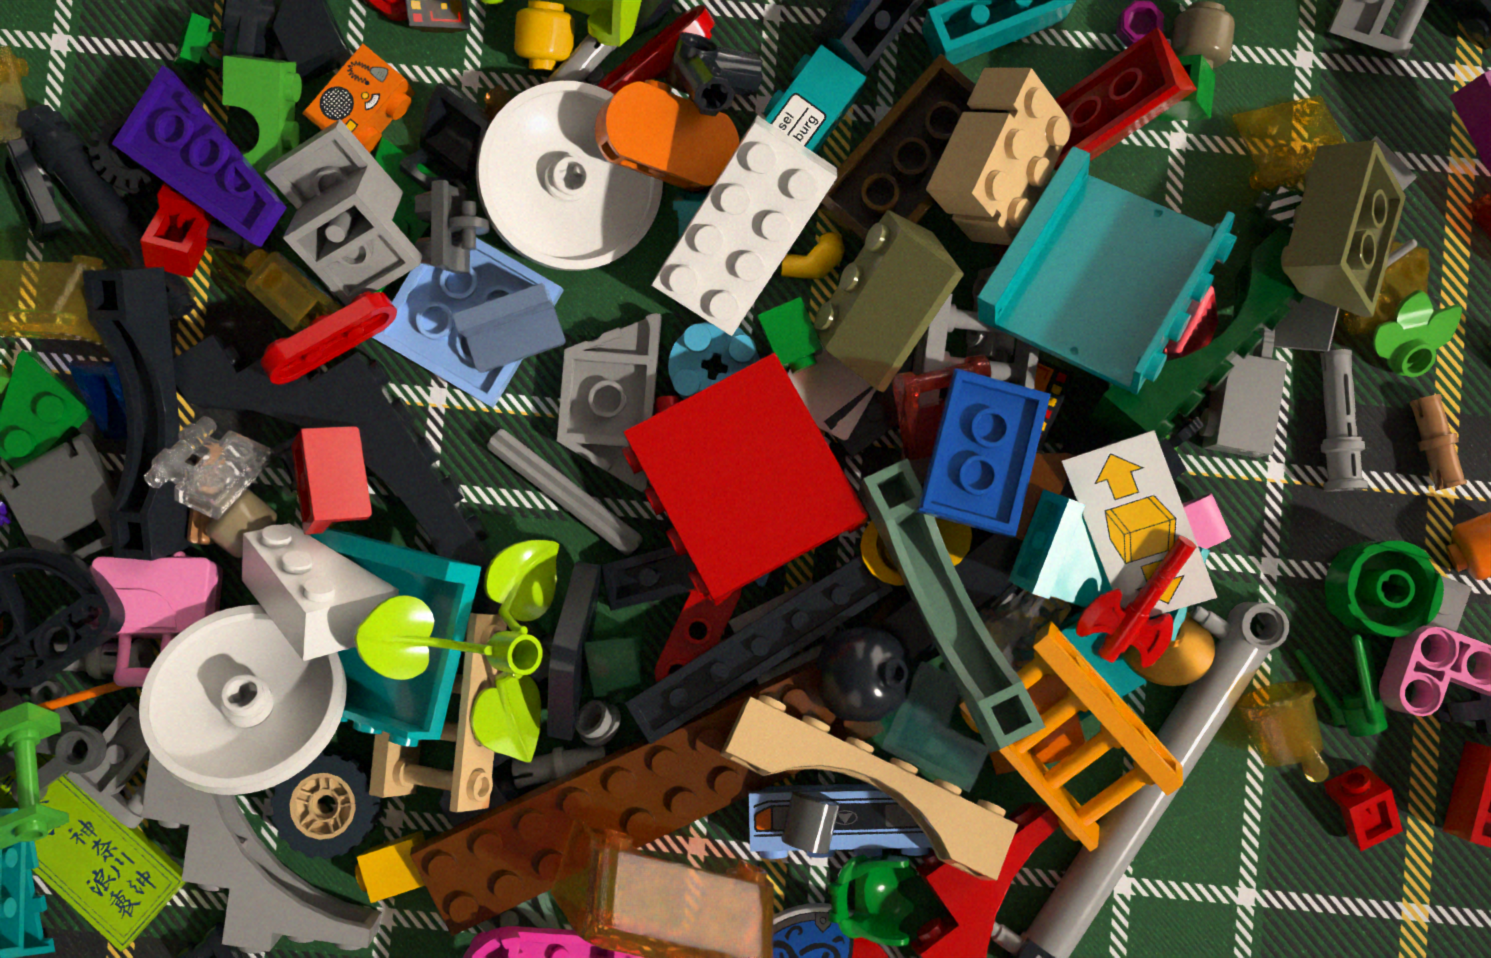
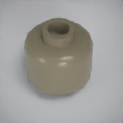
(1204, 30)
(243, 516)

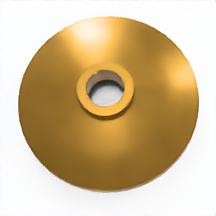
(1184, 659)

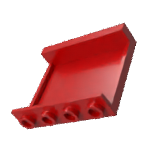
(742, 478)

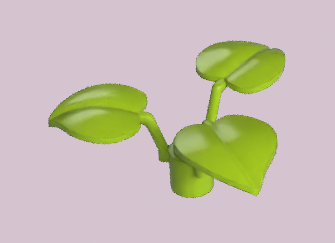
(503, 717)

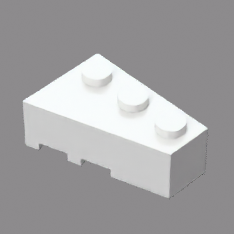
(309, 589)

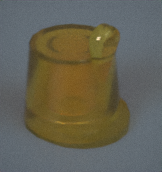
(1285, 726)

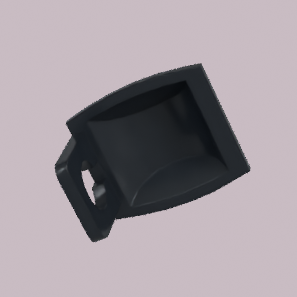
(450, 136)

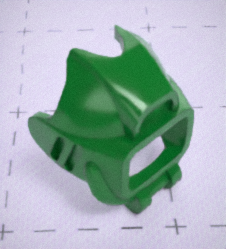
(878, 898)

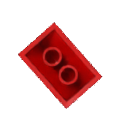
(1124, 95)

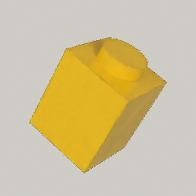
(388, 868)

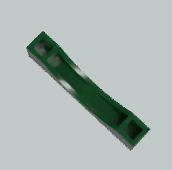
(1260, 302)

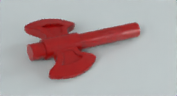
(1132, 623)

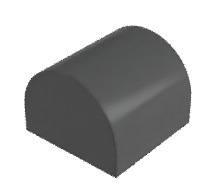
(810, 823)

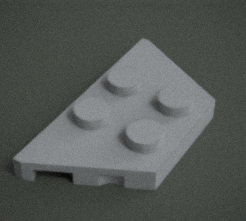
(607, 391)

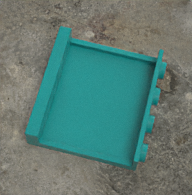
(418, 705)

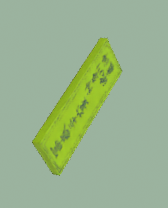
(99, 864)

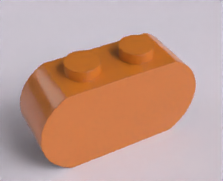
(664, 136)

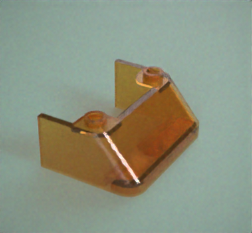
(658, 905)

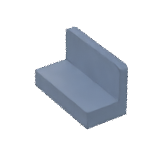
(510, 328)

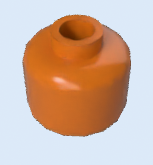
(1472, 547)

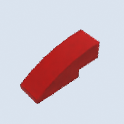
(176, 233)

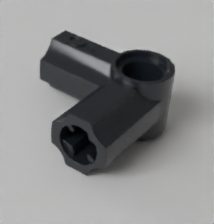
(712, 72)

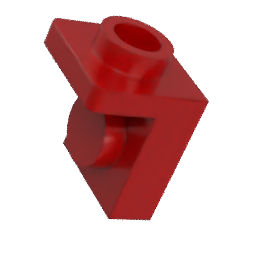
(1365, 806)

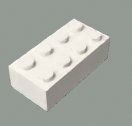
(745, 226)

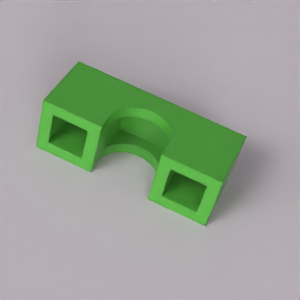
(269, 93)

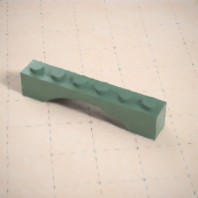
(977, 666)

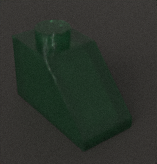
(615, 666)

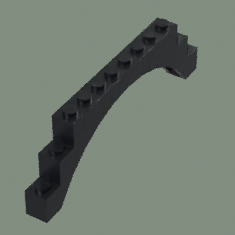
(357, 396)

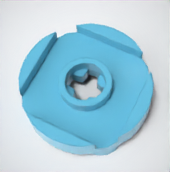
(700, 344)

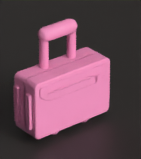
(158, 601)

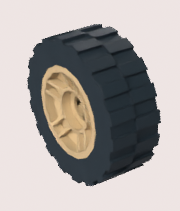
(308, 823)

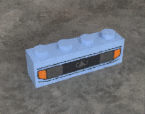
(864, 821)

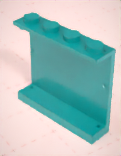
(1103, 276)

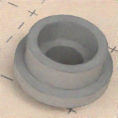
(598, 722)

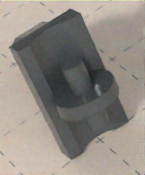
(452, 227)

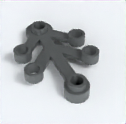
(64, 745)

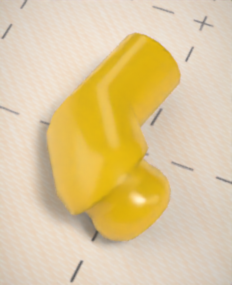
(818, 261)

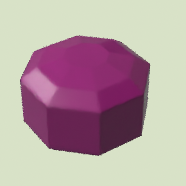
(1138, 21)

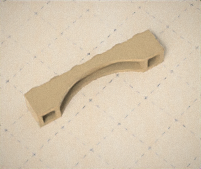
(959, 831)

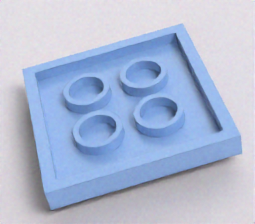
(425, 322)

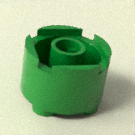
(1410, 583)

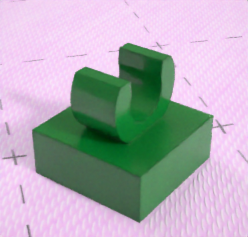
(194, 42)

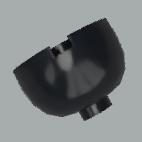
(864, 674)

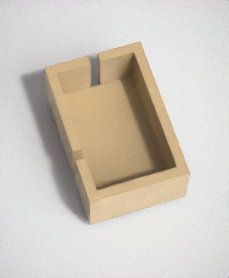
(1000, 160)

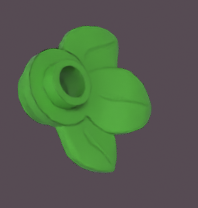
(1415, 334)

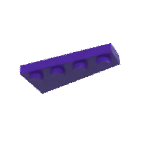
(193, 155)

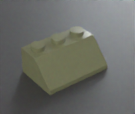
(1345, 227)
(887, 299)

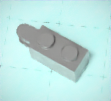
(1246, 404)

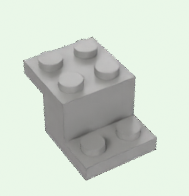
(343, 213)

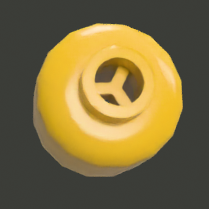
(544, 34)

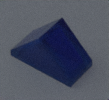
(103, 395)

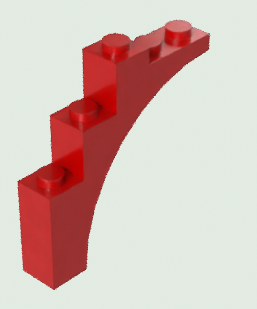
(974, 902)

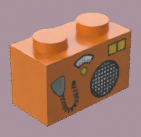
(364, 96)

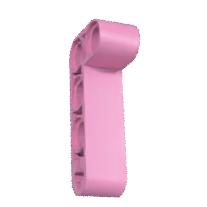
(1432, 674)

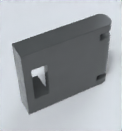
(60, 496)

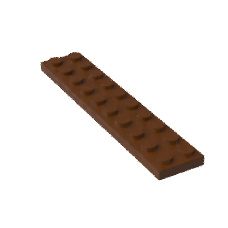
(636, 791)

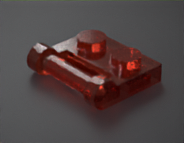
(921, 423)

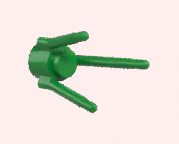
(1361, 709)

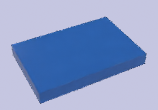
(983, 453)

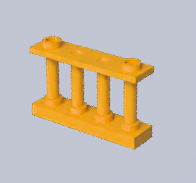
(1118, 729)

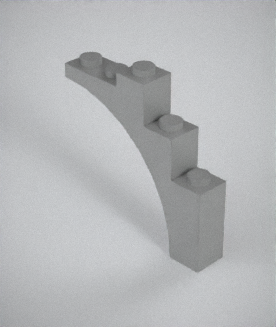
(263, 893)

